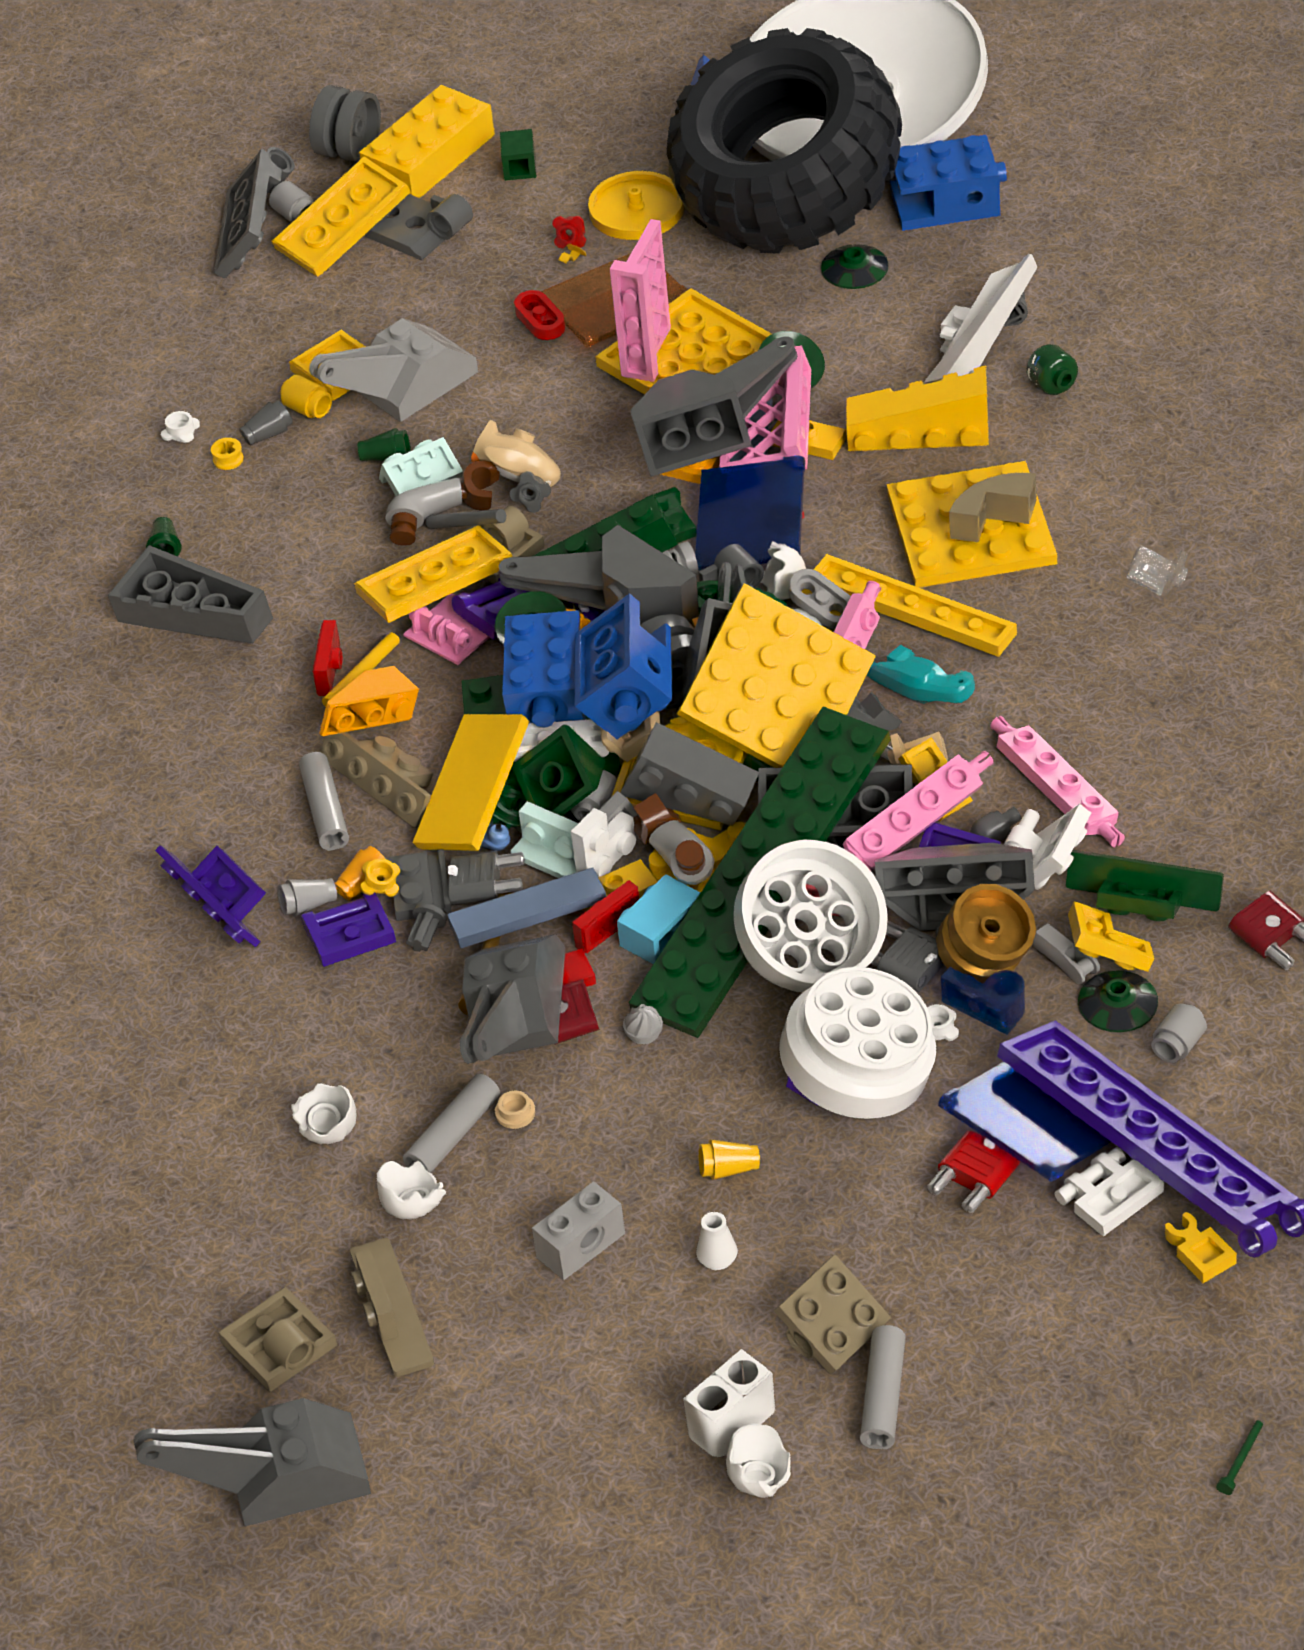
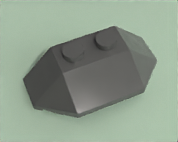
(929, 880)

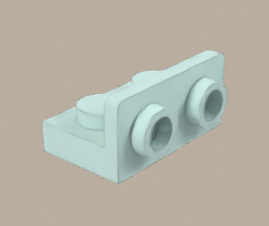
(425, 465)
(546, 841)

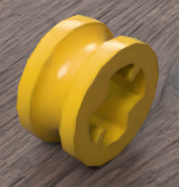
(227, 446)

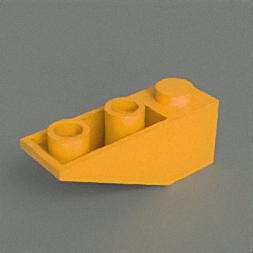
(370, 701)

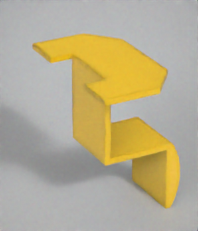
(575, 252)

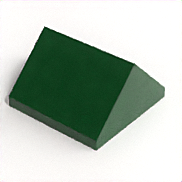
(559, 771)

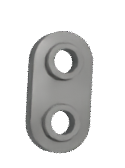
(824, 597)

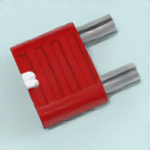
(975, 1165)

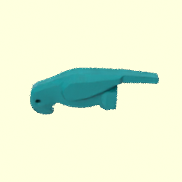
(921, 678)

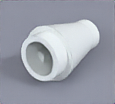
(716, 1245)

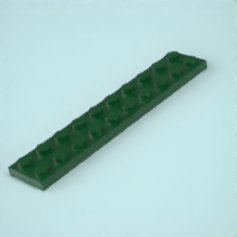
(799, 805)

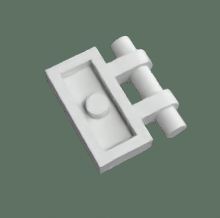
(1117, 1197)

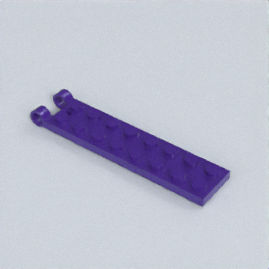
(1156, 1135)

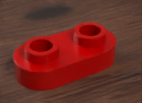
(539, 315)

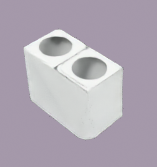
(715, 1428)

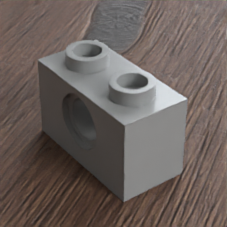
(578, 1230)

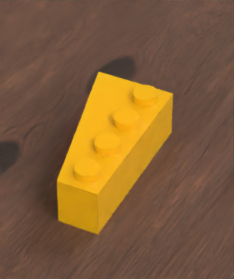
(921, 415)

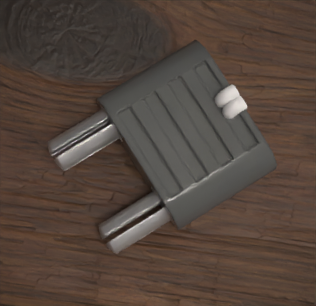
(478, 876)
(911, 957)

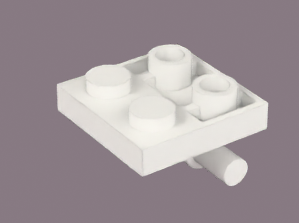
(1053, 844)

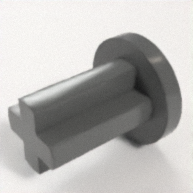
(427, 921)

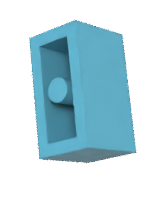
(655, 917)

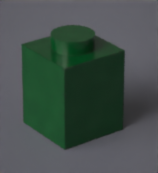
(518, 154)

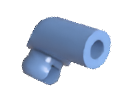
(495, 838)

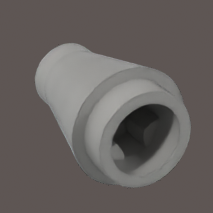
(305, 894)

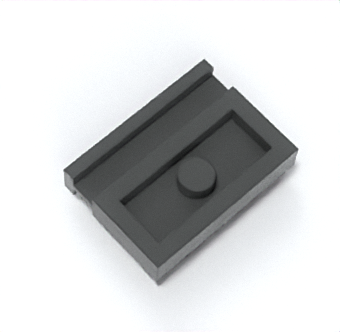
(421, 881)

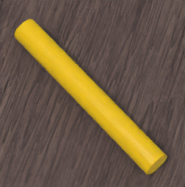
(369, 662)

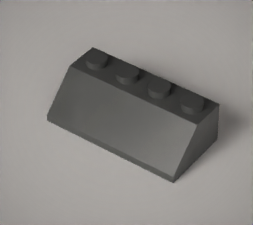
(879, 791)

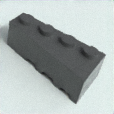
(188, 599)

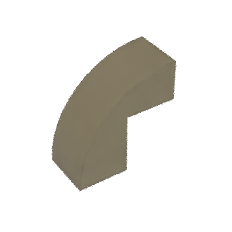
(999, 498)

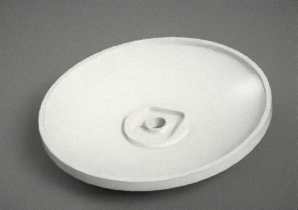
(924, 47)

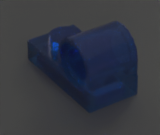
(994, 1003)

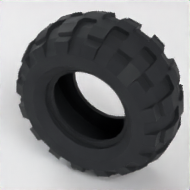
(808, 190)

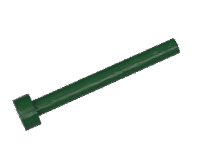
(1226, 1484)

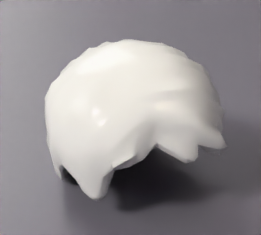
(780, 569)
(325, 1114)
(408, 1190)
(757, 1460)

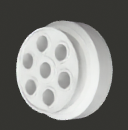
(844, 889)
(859, 1043)

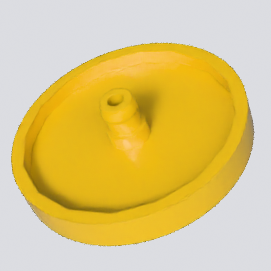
(630, 199)

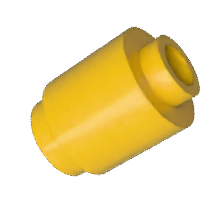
(305, 397)

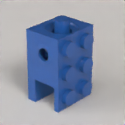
(947, 182)
(541, 667)
(622, 669)

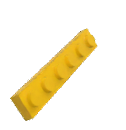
(923, 607)

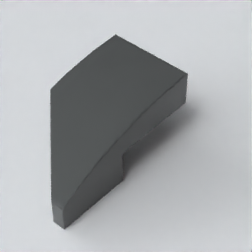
(874, 713)

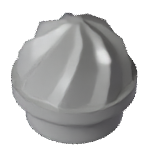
(643, 1024)

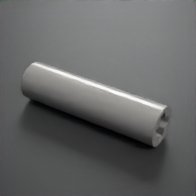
(323, 801)
(453, 1123)
(883, 1387)

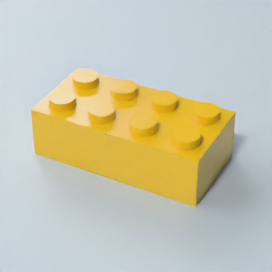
(432, 139)

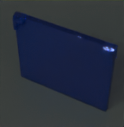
(750, 508)
(1023, 1121)

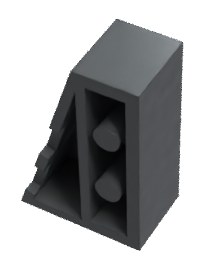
(689, 777)

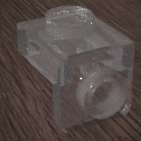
(1156, 571)

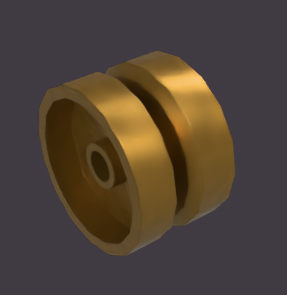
(986, 932)

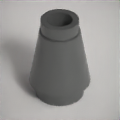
(266, 423)

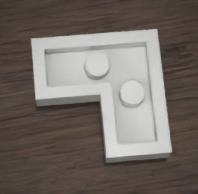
(602, 843)

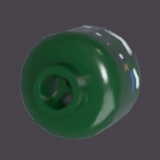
(1051, 367)

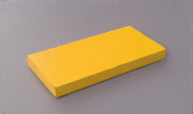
(341, 216)
(432, 573)
(471, 782)

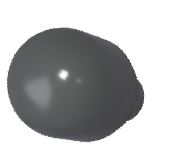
(996, 825)

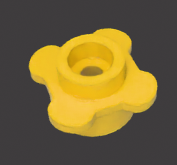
(384, 869)

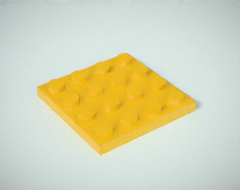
(700, 338)
(924, 528)
(772, 677)

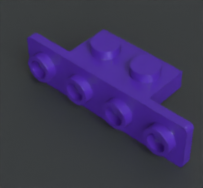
(222, 885)

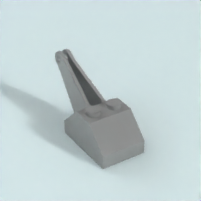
(401, 368)

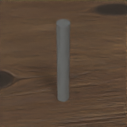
(466, 519)

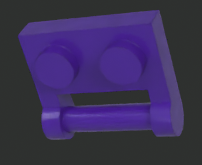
(484, 617)
(348, 929)

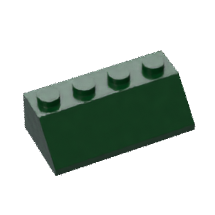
(642, 519)

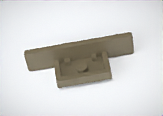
(382, 772)
(390, 1307)

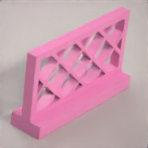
(641, 305)
(791, 410)

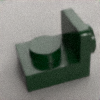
(678, 519)

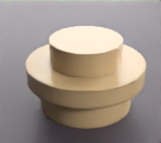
(514, 1110)

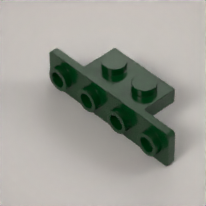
(1143, 886)

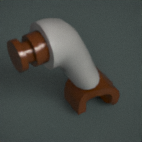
(413, 506)
(679, 847)

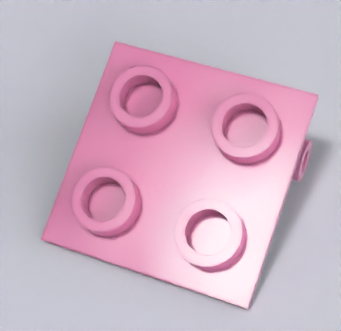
(444, 631)

